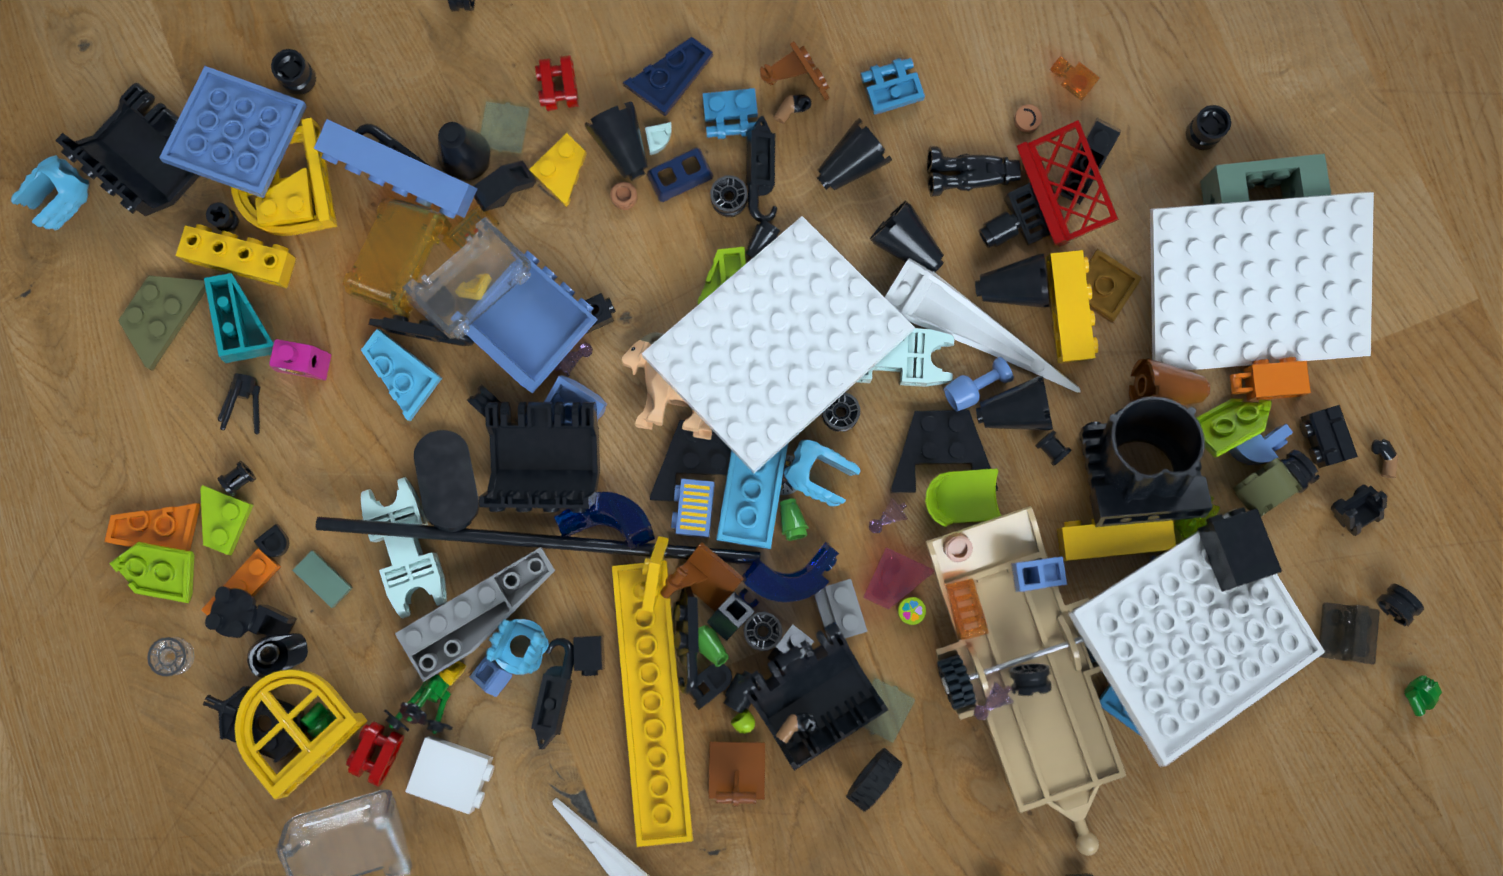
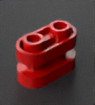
(546, 72)
(371, 737)

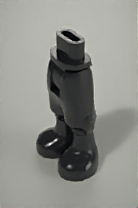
(974, 170)

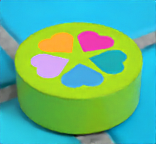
(911, 610)

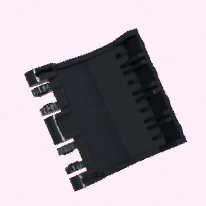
(127, 154)
(542, 457)
(820, 683)

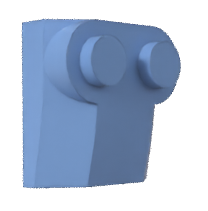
(570, 391)

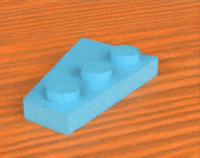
(405, 376)

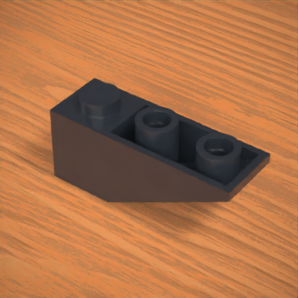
(1101, 141)

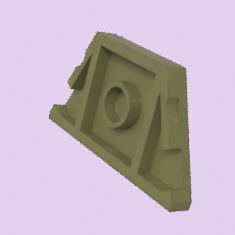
(159, 314)

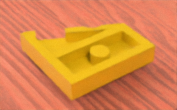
(560, 168)
(287, 201)
(653, 569)

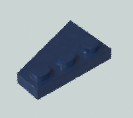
(671, 76)

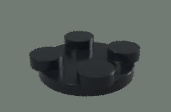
(232, 612)

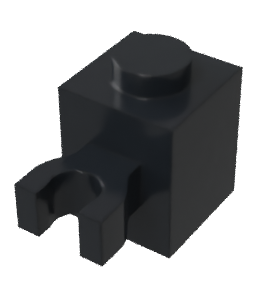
(732, 614)

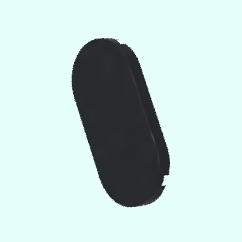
(446, 480)

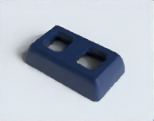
(684, 181)

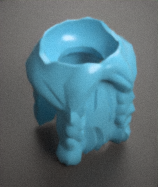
(49, 175)
(799, 471)
(501, 644)

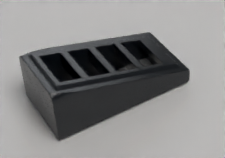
(1015, 208)

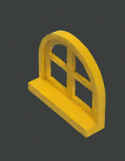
(320, 186)
(312, 753)

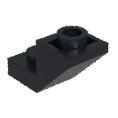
(499, 185)

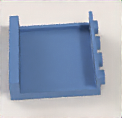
(533, 326)

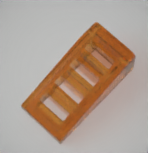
(979, 617)

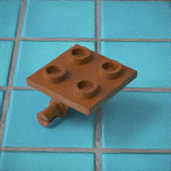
(792, 65)
(707, 575)
(737, 772)

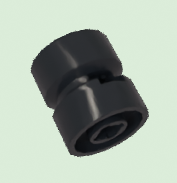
(293, 72)
(1208, 127)

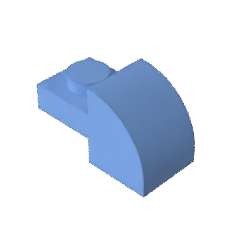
(1259, 449)
(1038, 574)

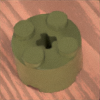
(1267, 487)

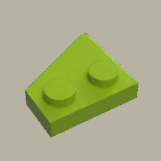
(724, 266)
(222, 519)

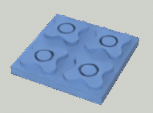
(233, 132)

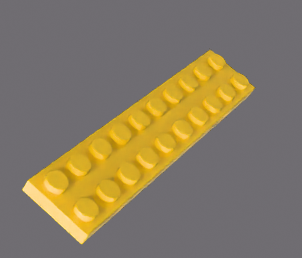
(652, 712)

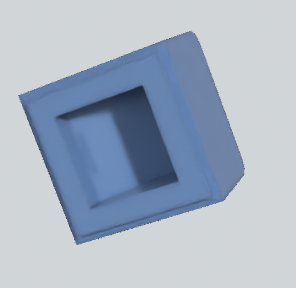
(490, 677)

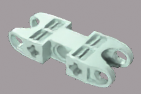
(903, 359)
(404, 551)

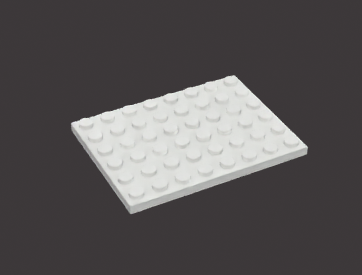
(1262, 281)
(777, 343)
(1187, 651)

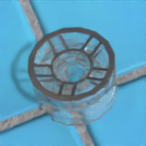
(165, 666)

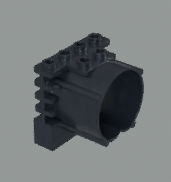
(1129, 497)

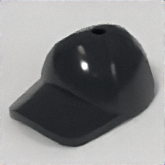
(281, 654)

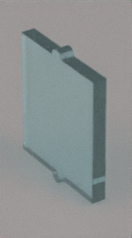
(505, 126)
(898, 708)

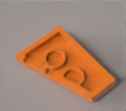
(162, 527)

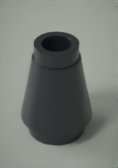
(762, 236)

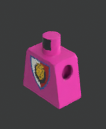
(297, 359)

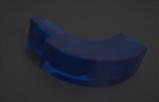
(613, 511)
(791, 586)

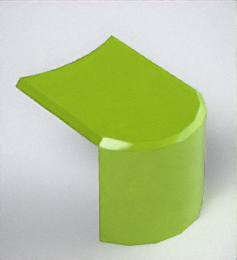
(963, 497)

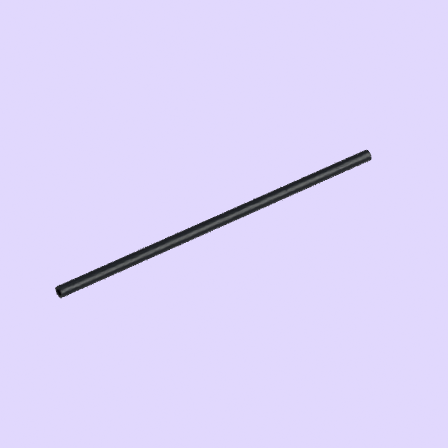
(521, 539)

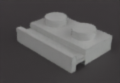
(840, 604)

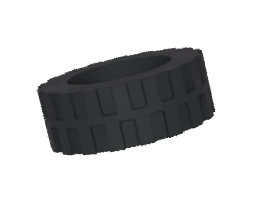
(874, 779)

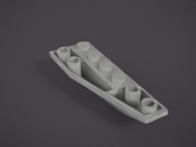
(473, 616)

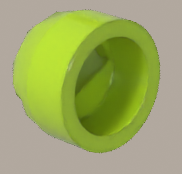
(743, 722)

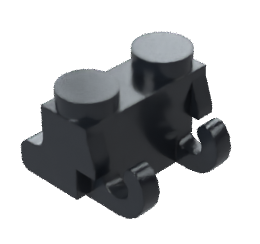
(1360, 509)

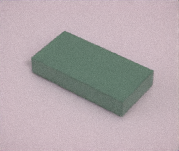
(322, 579)

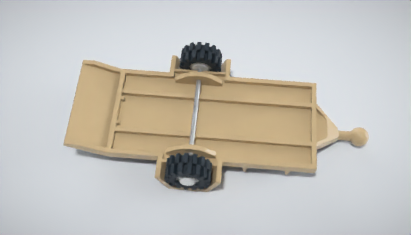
(1050, 743)

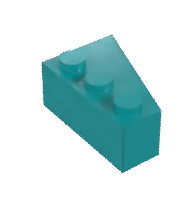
(235, 323)

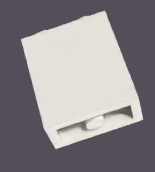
(450, 775)

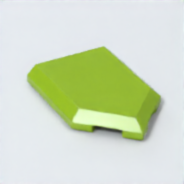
(1233, 424)
(157, 571)

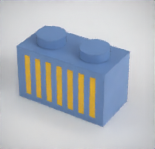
(694, 508)

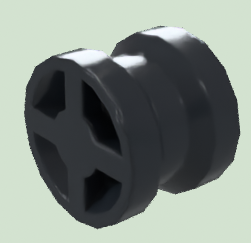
(481, 398)

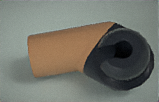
(790, 105)
(1389, 456)
(796, 723)

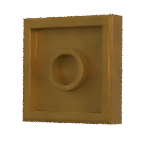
(1110, 285)

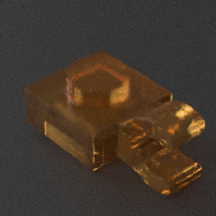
(1078, 79)

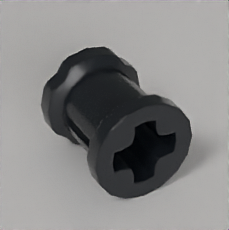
(214, 215)
(1053, 447)
(245, 476)

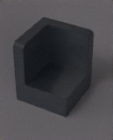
(272, 621)

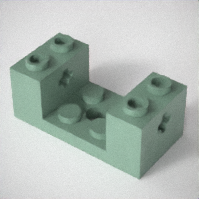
(1297, 176)

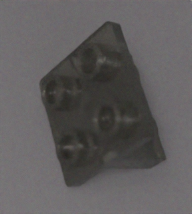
(1349, 632)

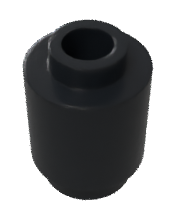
(999, 229)
(735, 696)

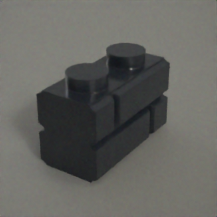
(1328, 437)

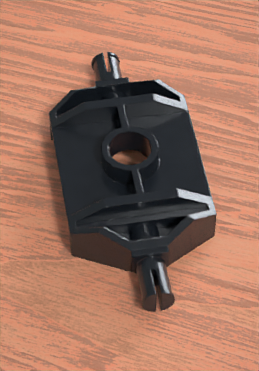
(278, 747)

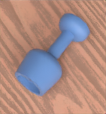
(964, 391)

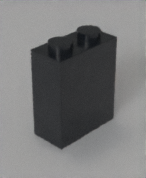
(1238, 548)

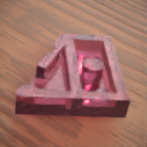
(895, 578)

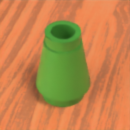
(792, 520)
(711, 646)

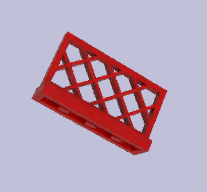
(1043, 186)

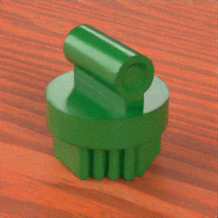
(1422, 694)
(317, 719)

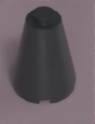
(620, 139)
(462, 151)
(852, 158)
(908, 238)
(1016, 284)
(1017, 408)

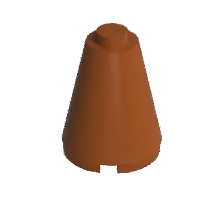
(1168, 382)

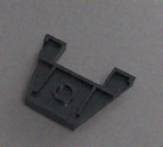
(938, 439)
(690, 456)

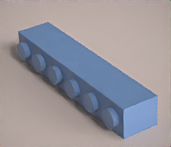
(396, 169)

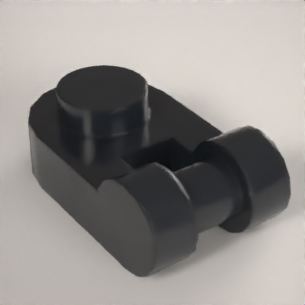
(716, 679)

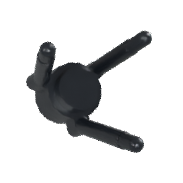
(241, 387)

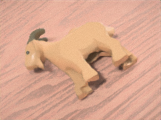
(659, 392)

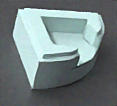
(658, 137)

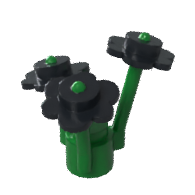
(432, 689)

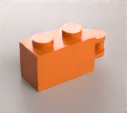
(1272, 380)

